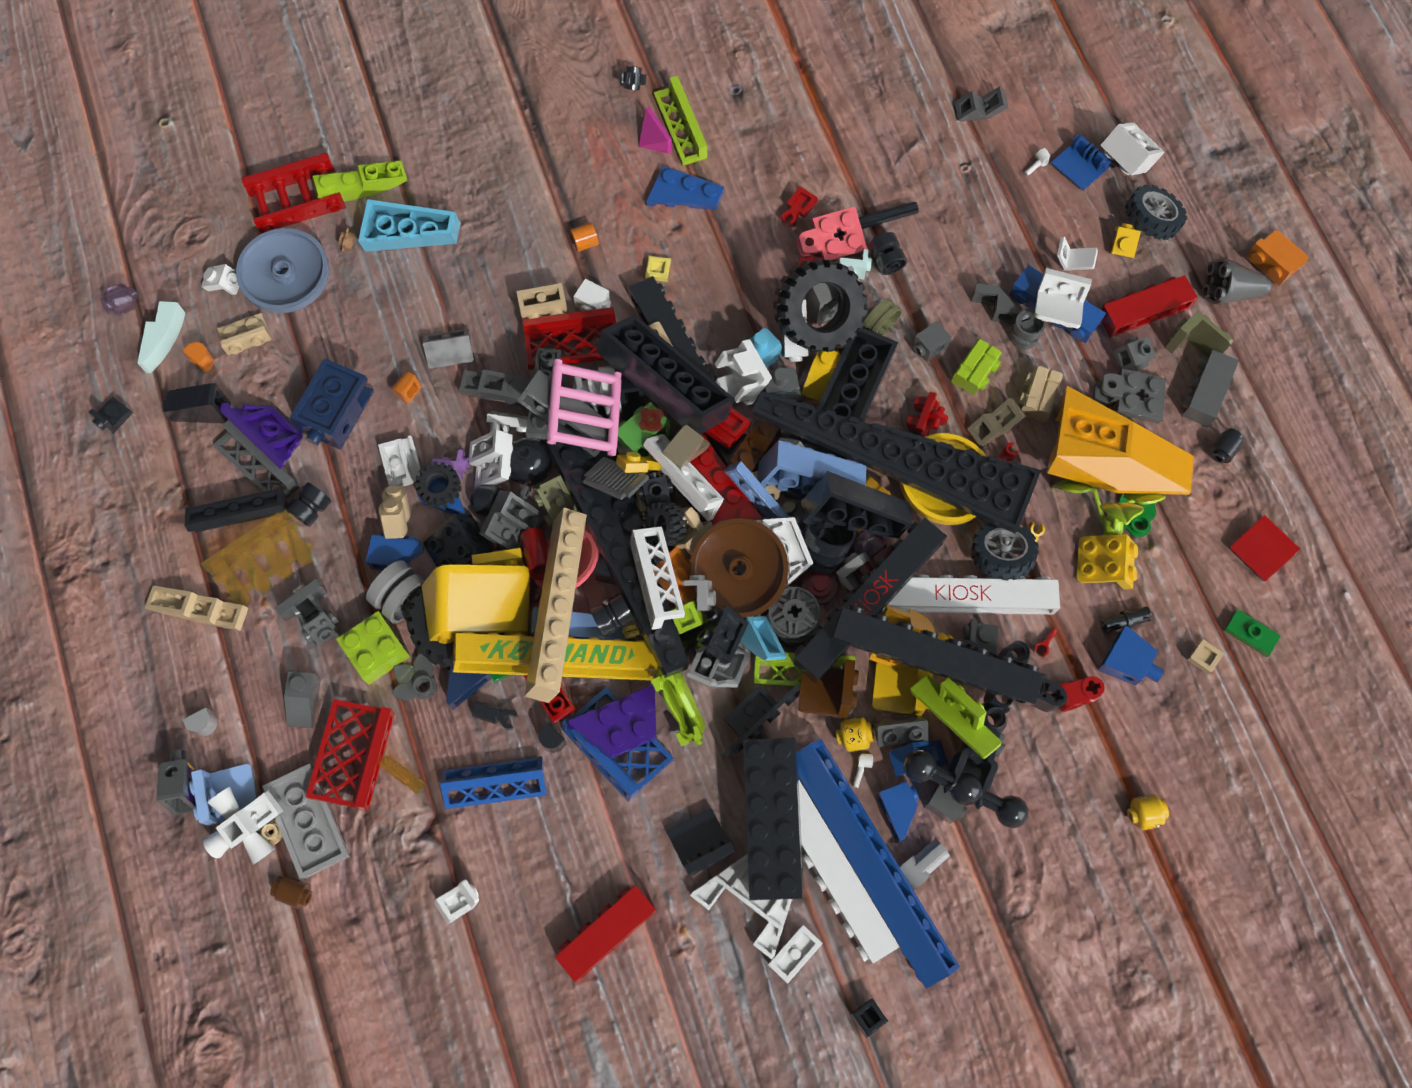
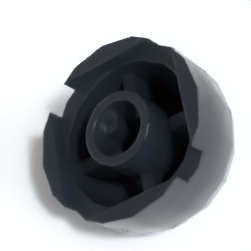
(529, 461)

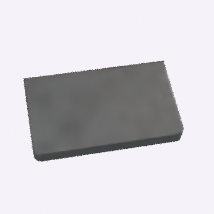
(448, 348)

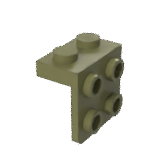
(1200, 333)

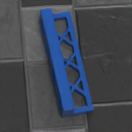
(486, 775)

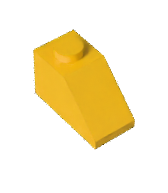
(820, 374)

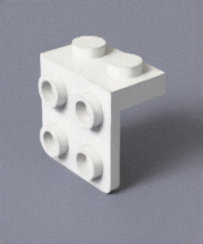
(1061, 298)

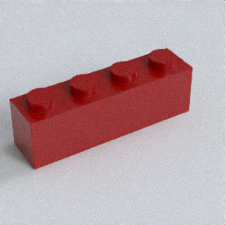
(1148, 305)
(605, 934)

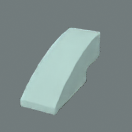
(160, 335)

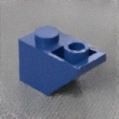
(384, 551)

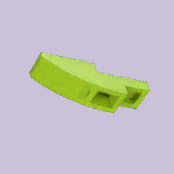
(365, 182)

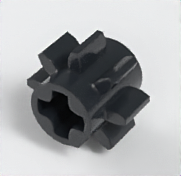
(632, 78)

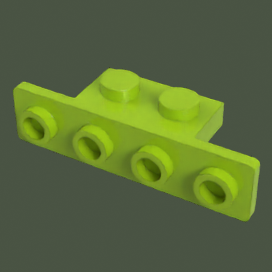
(958, 712)

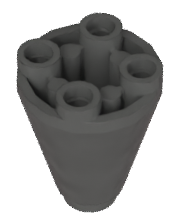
(1233, 282)

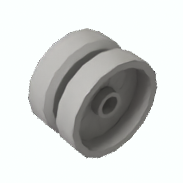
(394, 590)

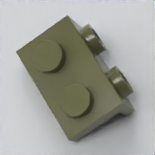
(553, 497)

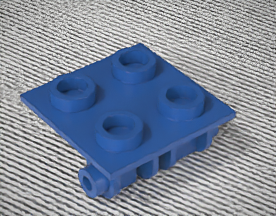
(1082, 162)

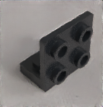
(456, 542)
(700, 842)

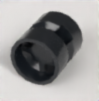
(888, 253)
(308, 504)
(612, 615)

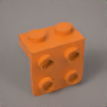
(1277, 257)

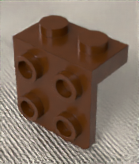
(831, 694)

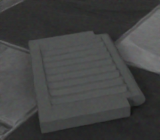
(613, 480)

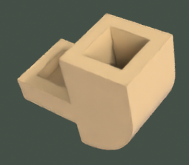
(694, 531)

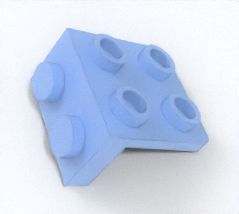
(207, 785)

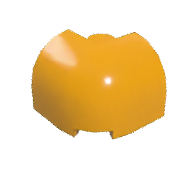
(911, 617)

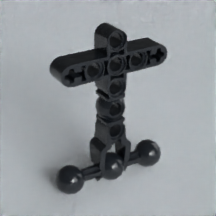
(966, 787)

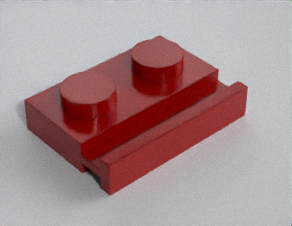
(730, 429)

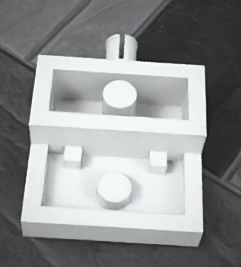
(491, 456)

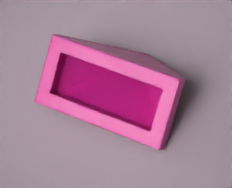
(653, 134)

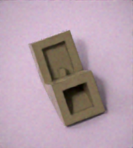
(996, 423)

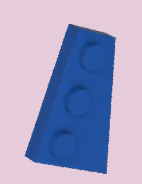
(684, 189)

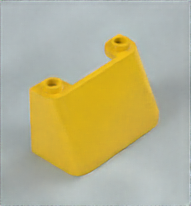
(476, 600)

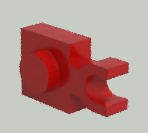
(799, 204)

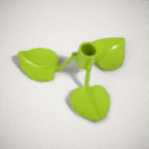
(1117, 513)

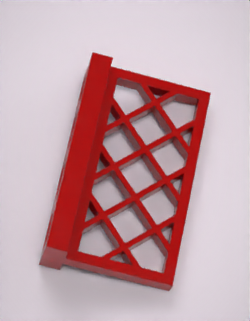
(568, 325)
(370, 765)

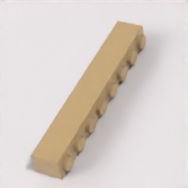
(555, 606)

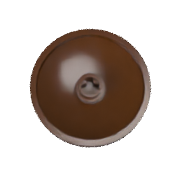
(744, 564)

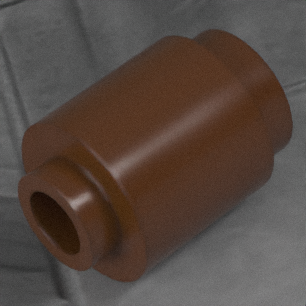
(291, 891)

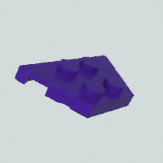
(266, 430)
(620, 724)

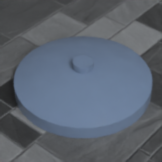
(282, 270)

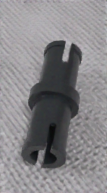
(1126, 618)

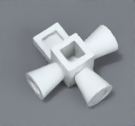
(241, 825)

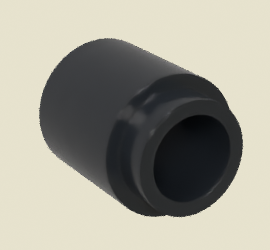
(1226, 446)

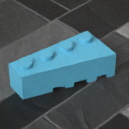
(406, 226)

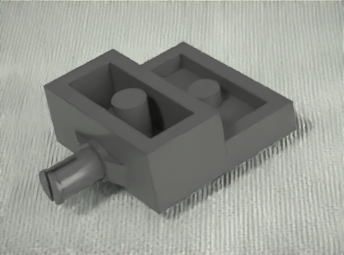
(510, 518)

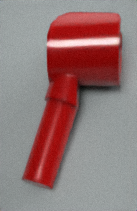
(1006, 454)
(1045, 643)

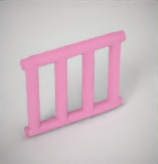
(556, 413)

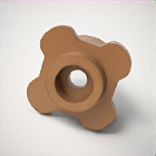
(347, 240)

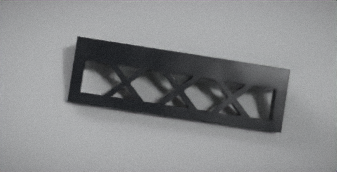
(235, 510)

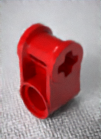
(1078, 695)

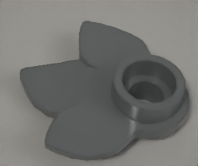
(413, 677)

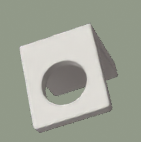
(1076, 258)

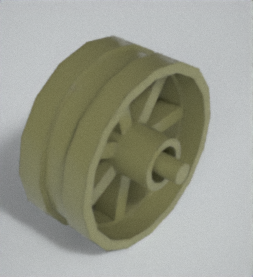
(883, 317)

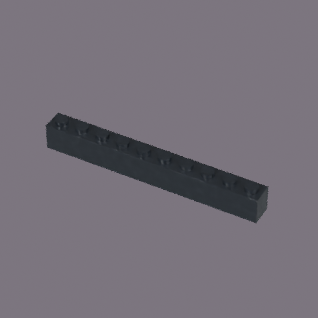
(653, 307)

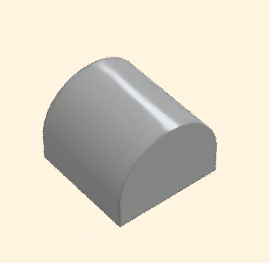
(201, 722)

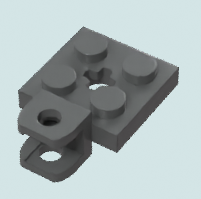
(1123, 392)

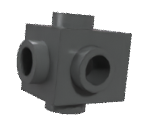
(1139, 352)

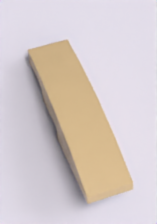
(196, 608)

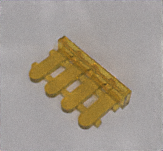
(240, 551)

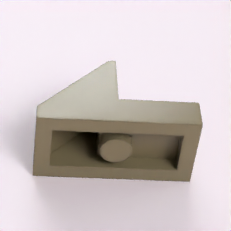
(685, 446)

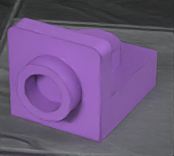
(460, 465)

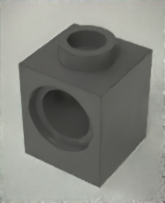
(931, 341)

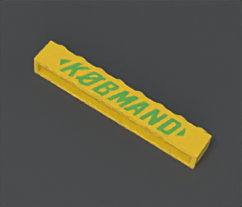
(583, 657)

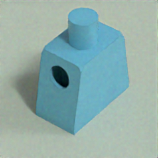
(767, 346)

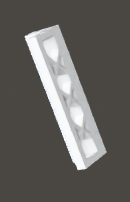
(686, 479)
(648, 580)

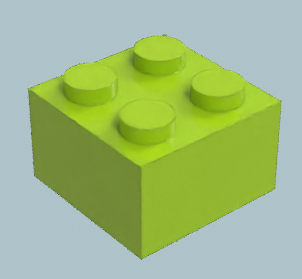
(373, 648)

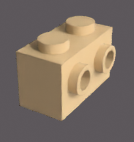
(542, 301)

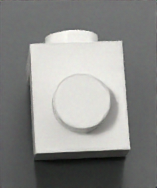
(219, 278)
(457, 901)

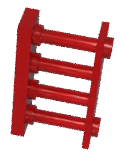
(285, 176)

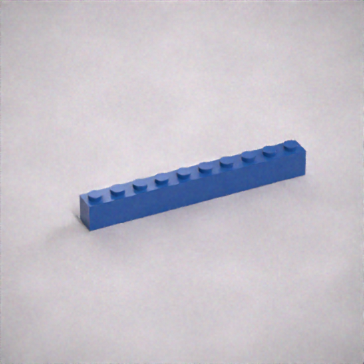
(875, 865)

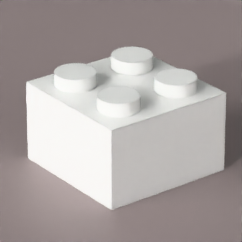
(1131, 149)

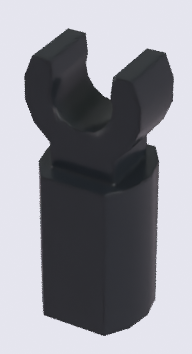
(493, 714)

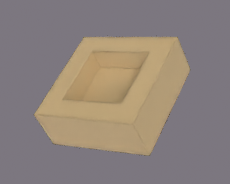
(1205, 656)

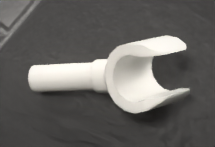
(1042, 160)
(864, 760)

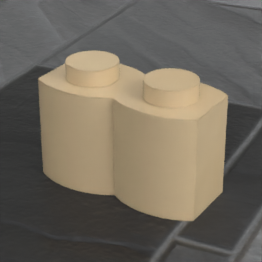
(394, 512)

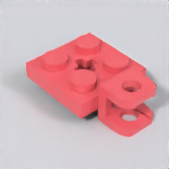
(823, 240)

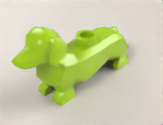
(682, 707)

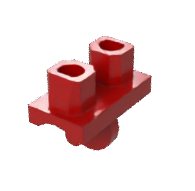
(931, 415)

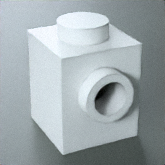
(591, 297)

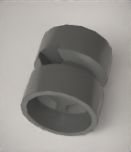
(1026, 330)

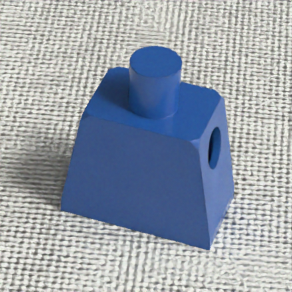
(1131, 658)

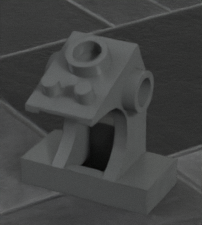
(303, 605)

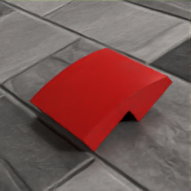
(1264, 548)

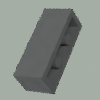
(1209, 388)

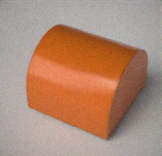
(584, 236)
(199, 356)
(406, 387)

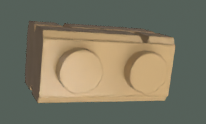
(1040, 394)

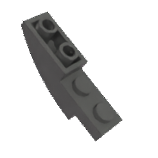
(493, 386)
(536, 426)

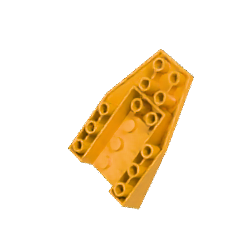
(1114, 452)

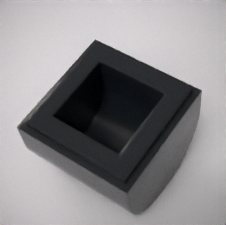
(551, 739)
(868, 1017)

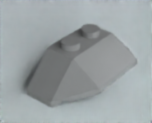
(714, 674)

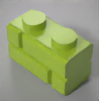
(976, 367)

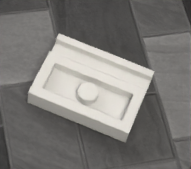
(400, 461)

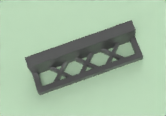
(257, 455)

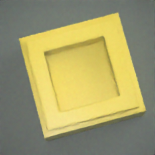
(658, 268)

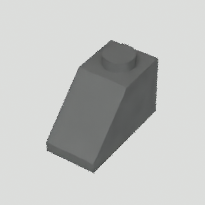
(301, 699)

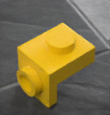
(1125, 240)

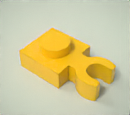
(635, 463)

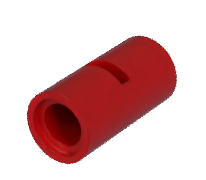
(535, 552)

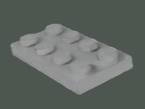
(306, 824)

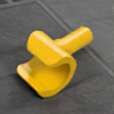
(1039, 532)

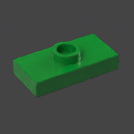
(1252, 633)

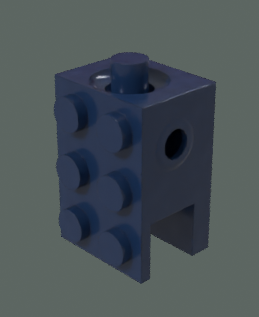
(331, 404)

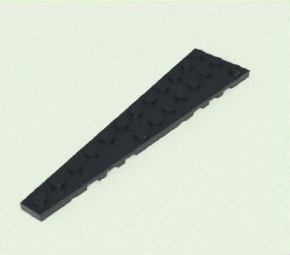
(955, 476)
(611, 528)

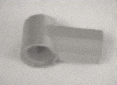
(918, 867)

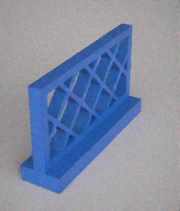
(609, 767)

